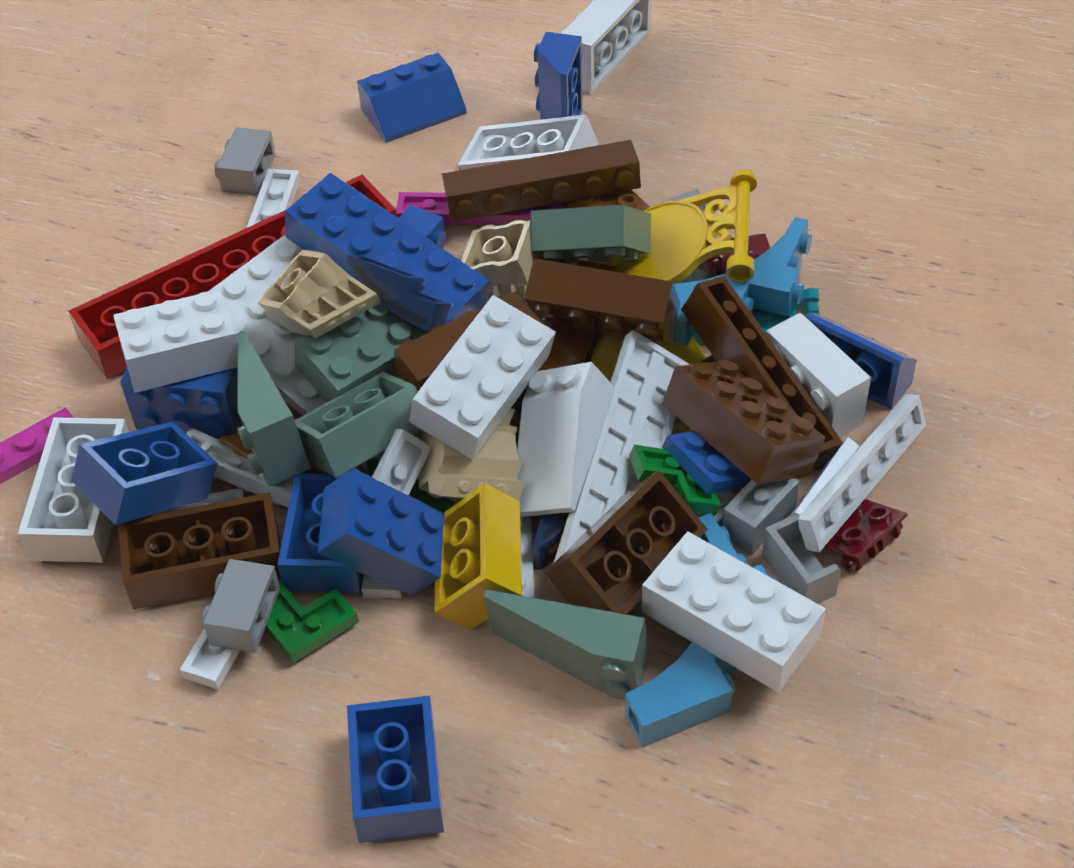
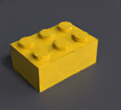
(478, 554)

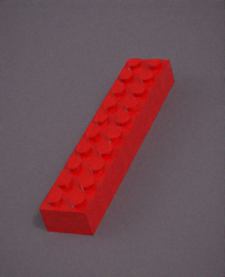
(181, 279)

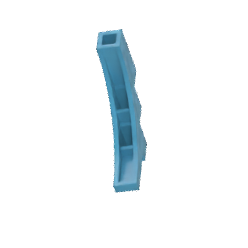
(774, 282)
(693, 686)

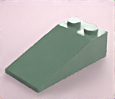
(266, 420)
(587, 643)

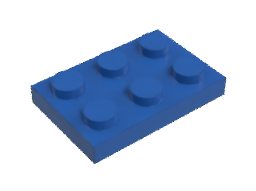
(704, 463)

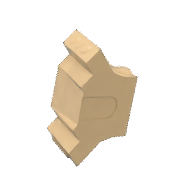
(502, 256)
(315, 296)
(455, 476)

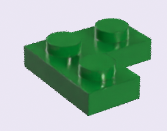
(650, 459)
(307, 628)

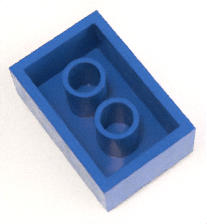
(198, 403)
(143, 472)
(381, 532)
(299, 560)
(394, 769)

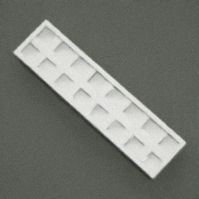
(632, 418)

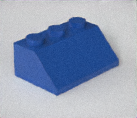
(559, 75)
(411, 97)
(889, 369)

